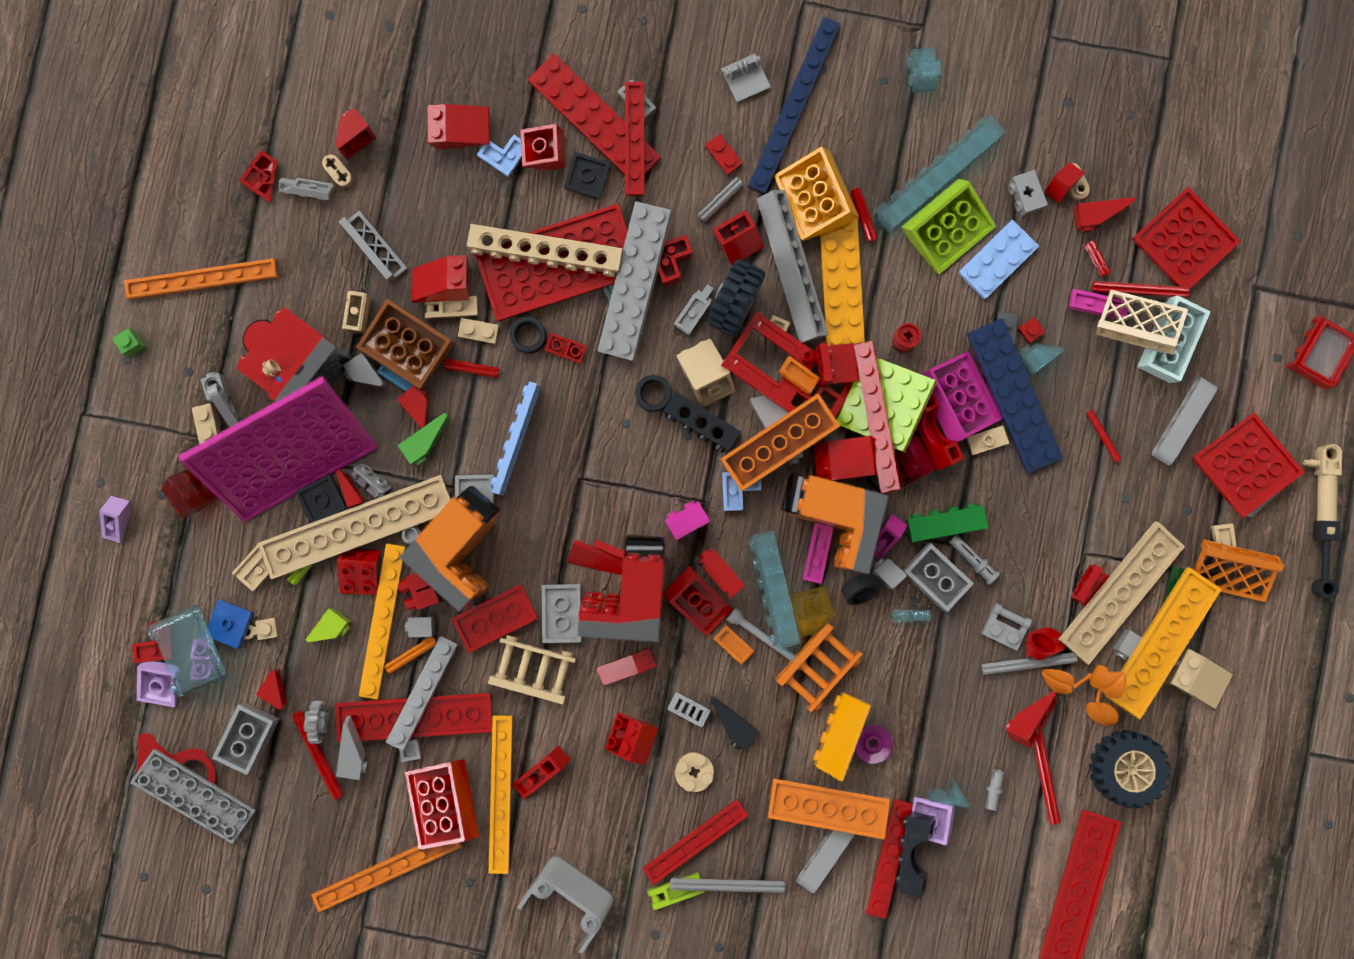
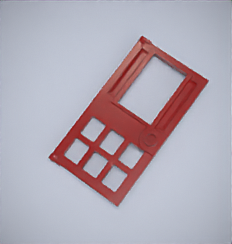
(782, 391)

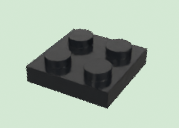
(587, 175)
(321, 499)

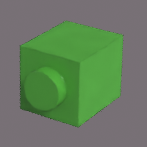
(129, 342)

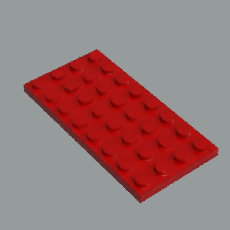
(525, 287)

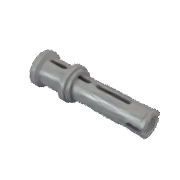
(980, 566)

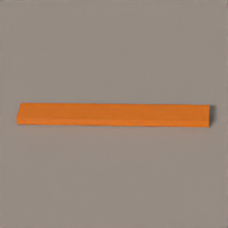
(201, 279)
(378, 874)

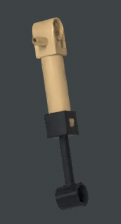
(1326, 527)

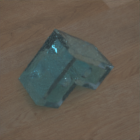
(924, 70)

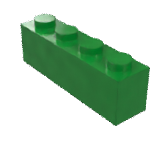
(947, 523)

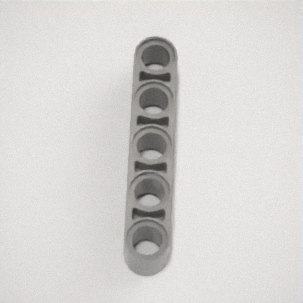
(1184, 421)
(823, 859)

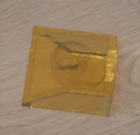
(811, 610)

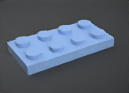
(998, 259)

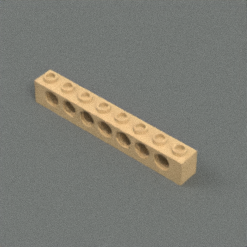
(479, 234)

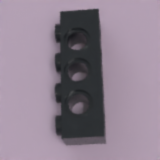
(680, 402)

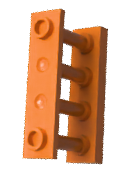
(800, 663)

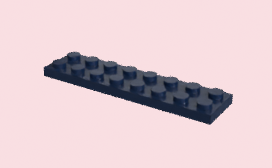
(1014, 395)

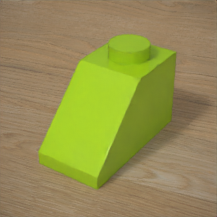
(330, 626)

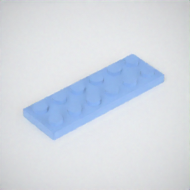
(513, 445)

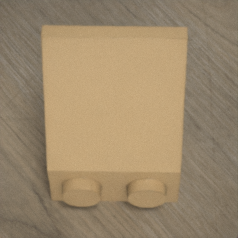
(1199, 678)

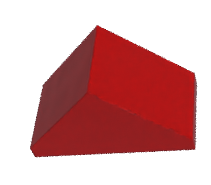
(1063, 182)
(273, 690)

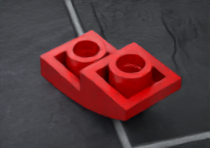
(565, 348)

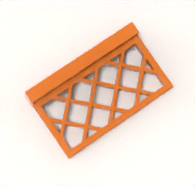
(1243, 557)

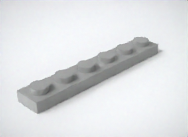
(422, 693)

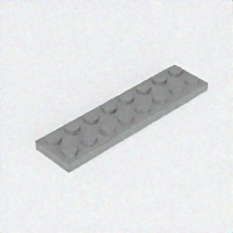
(635, 280)

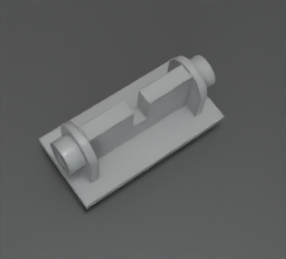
(377, 486)

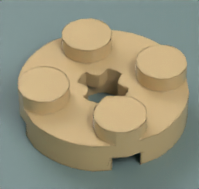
(688, 781)

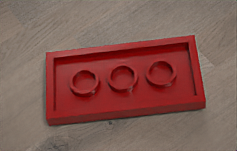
(495, 618)

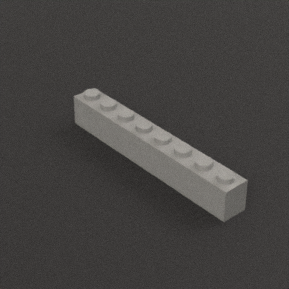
(792, 266)

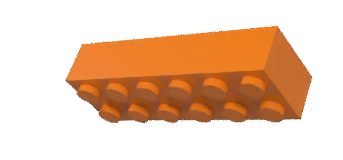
(780, 442)

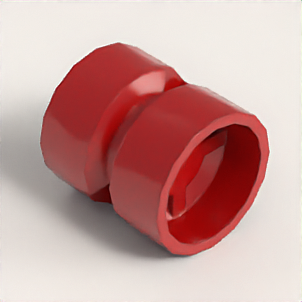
(906, 337)

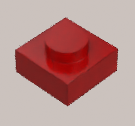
(1031, 330)

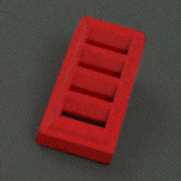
(350, 493)

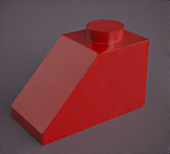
(416, 404)

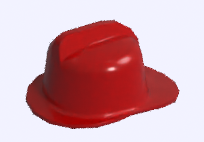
(1043, 643)

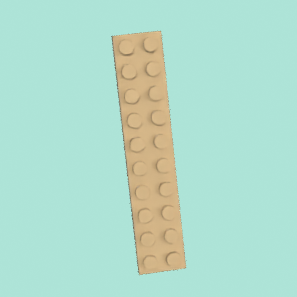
(354, 527)

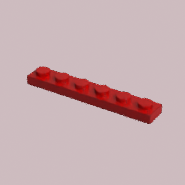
(634, 139)
(695, 841)
(888, 860)

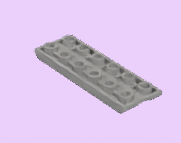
(193, 795)

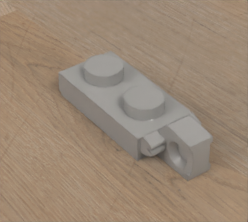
(306, 187)
(694, 310)

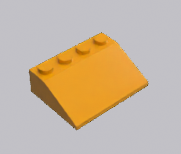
(816, 194)
(841, 735)

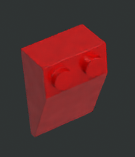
(458, 126)
(442, 280)
(845, 458)
(697, 601)

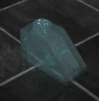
(1038, 356)

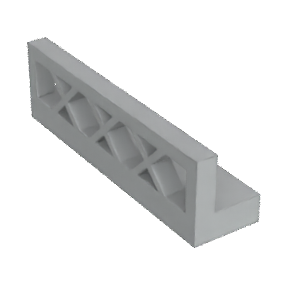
(366, 247)

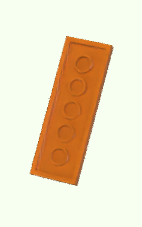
(829, 808)

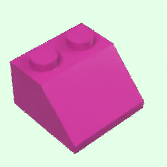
(687, 520)

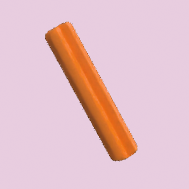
(410, 655)

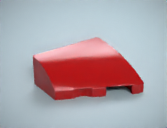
(260, 176)

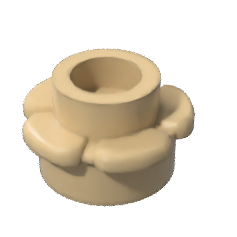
(271, 368)

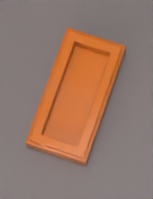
(799, 375)
(733, 644)

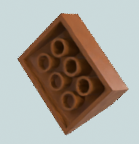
(405, 344)

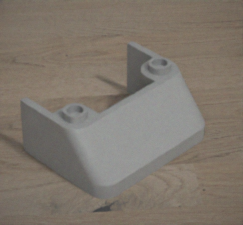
(578, 889)

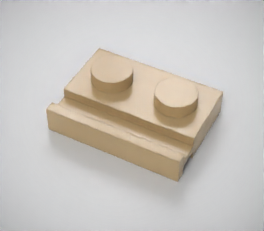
(252, 570)

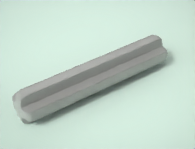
(720, 199)

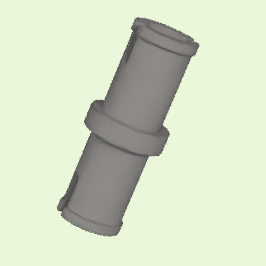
(994, 789)

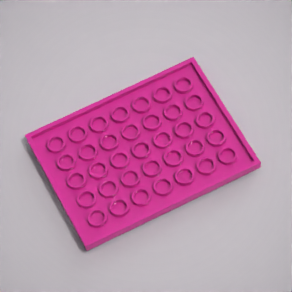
(280, 450)

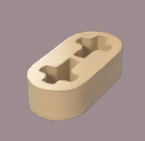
(334, 173)

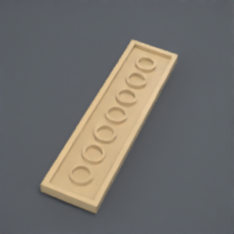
(1121, 592)

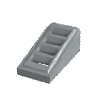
(701, 721)

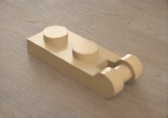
(452, 309)

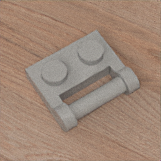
(1002, 632)

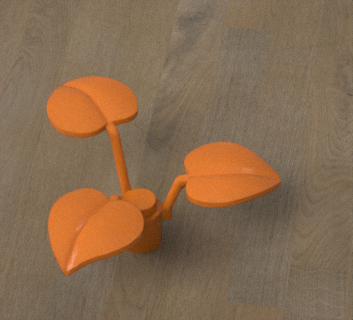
(1111, 683)

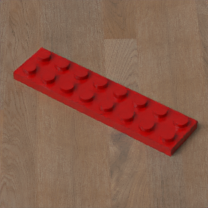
(586, 111)
(442, 716)
(1080, 887)

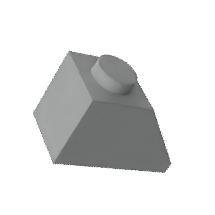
(363, 372)
(888, 573)

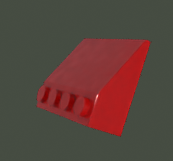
(441, 804)

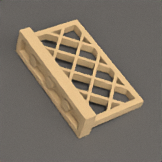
(1134, 335)

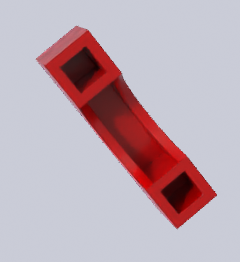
(941, 450)

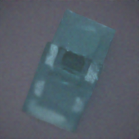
(953, 797)

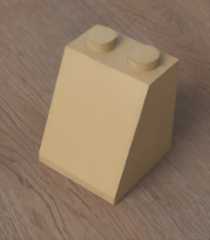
(705, 374)

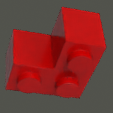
(673, 252)

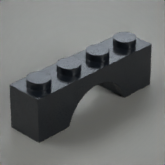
(912, 878)

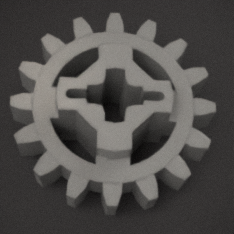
(316, 722)

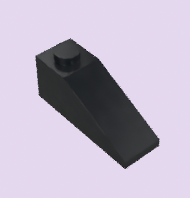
(737, 728)

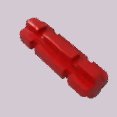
(1097, 258)

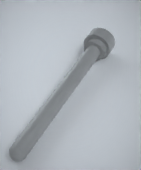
(737, 618)

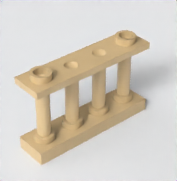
(518, 683)

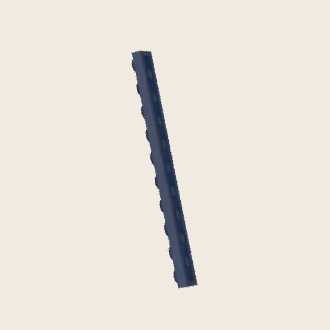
(794, 105)

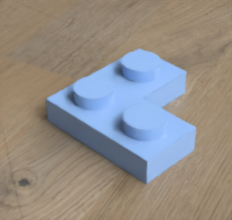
(504, 159)
(732, 494)

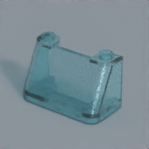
(188, 651)

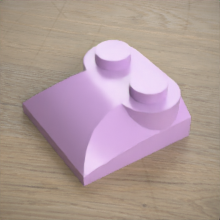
(154, 684)
(943, 818)

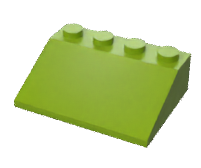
(949, 225)

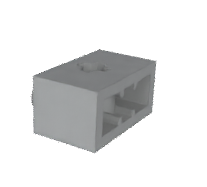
(1027, 183)

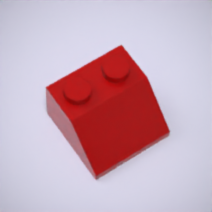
(353, 134)
(543, 147)

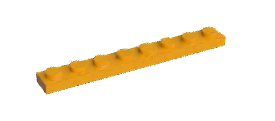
(382, 622)
(500, 794)

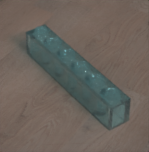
(775, 590)

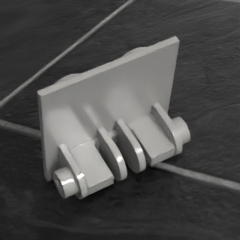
(746, 77)

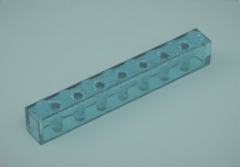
(938, 174)

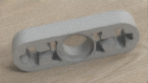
(223, 405)

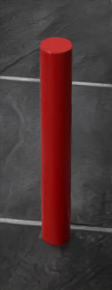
(1103, 435)

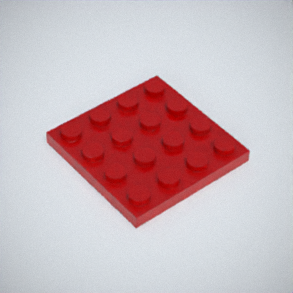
(1186, 239)
(1248, 465)

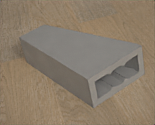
(768, 413)

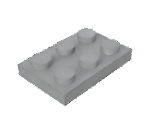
(560, 613)

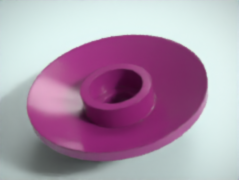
(882, 746)

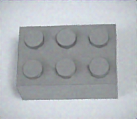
(937, 577)
(245, 738)

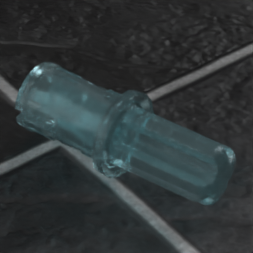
(910, 615)

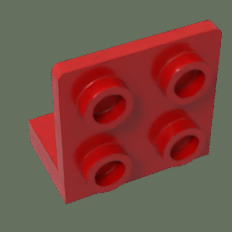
(836, 363)
(358, 571)
(1089, 584)

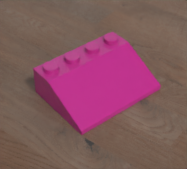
(962, 398)

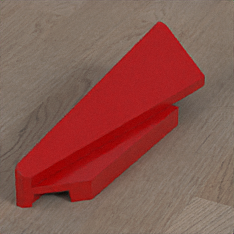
(599, 557)

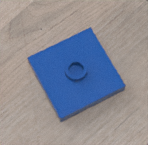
(229, 623)

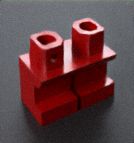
(419, 599)

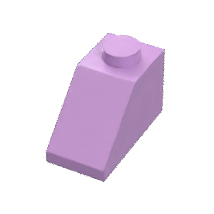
(114, 518)

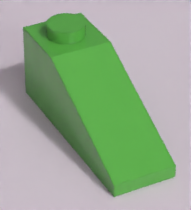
(422, 442)

